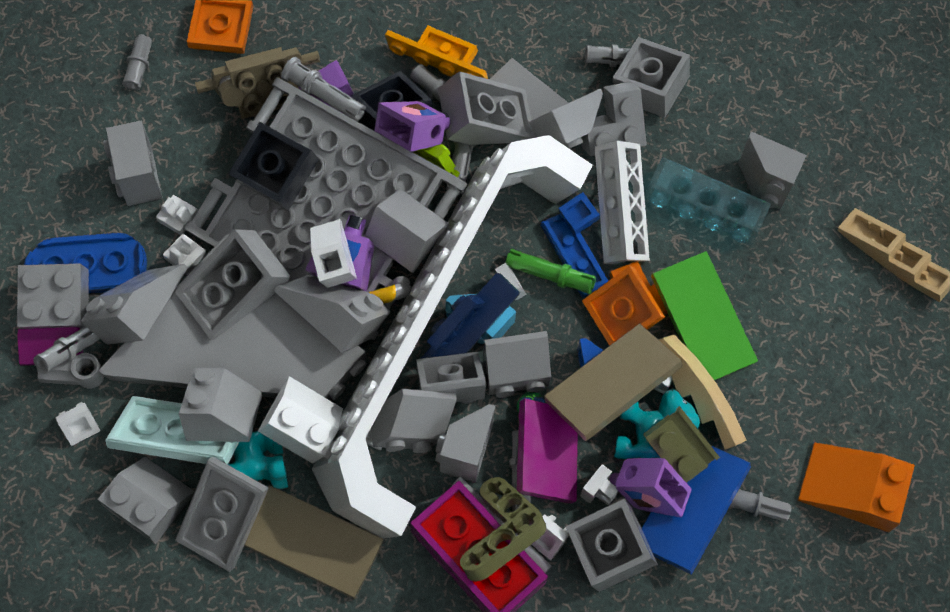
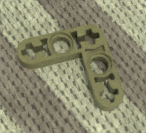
(514, 522)

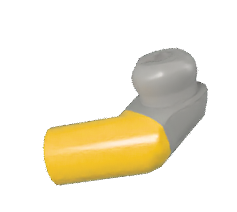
(399, 290)

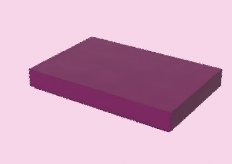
(546, 454)

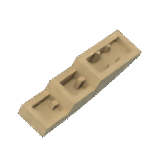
(895, 254)
(709, 400)

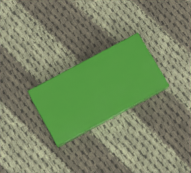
(704, 315)

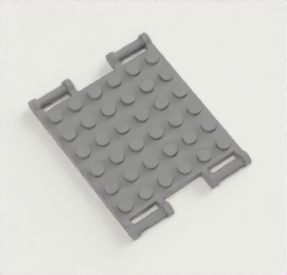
(351, 178)

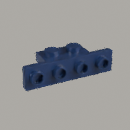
(471, 318)

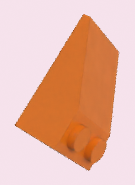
(857, 485)

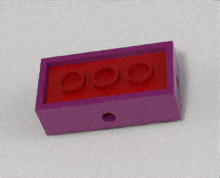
(456, 525)

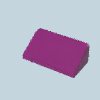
(37, 340)

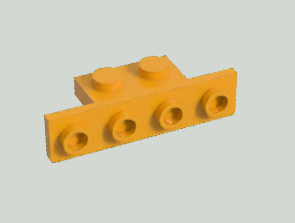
(438, 50)

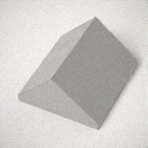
(405, 229)

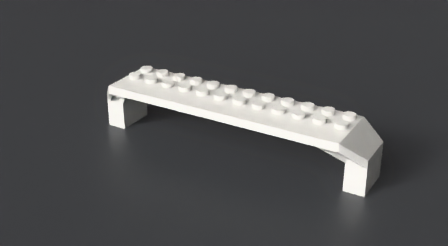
(347, 468)

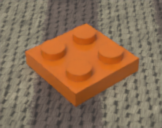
(220, 25)
(622, 305)

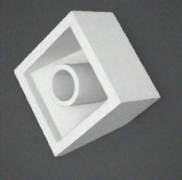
(302, 421)

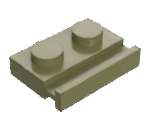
(681, 444)

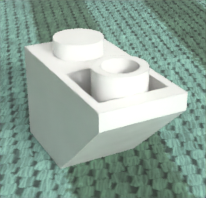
(331, 254)

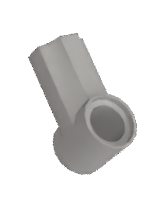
(71, 372)

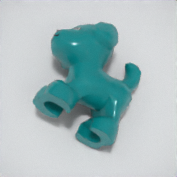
(647, 419)
(253, 463)

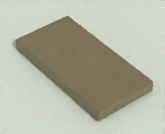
(613, 381)
(313, 542)

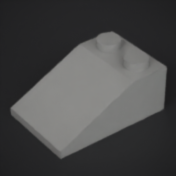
(484, 111)
(232, 282)
(133, 306)
(338, 312)

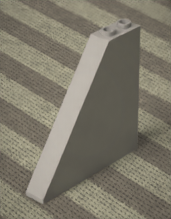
(258, 349)

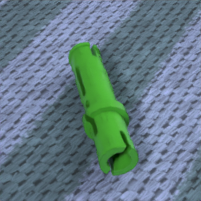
(557, 273)

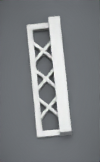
(617, 202)

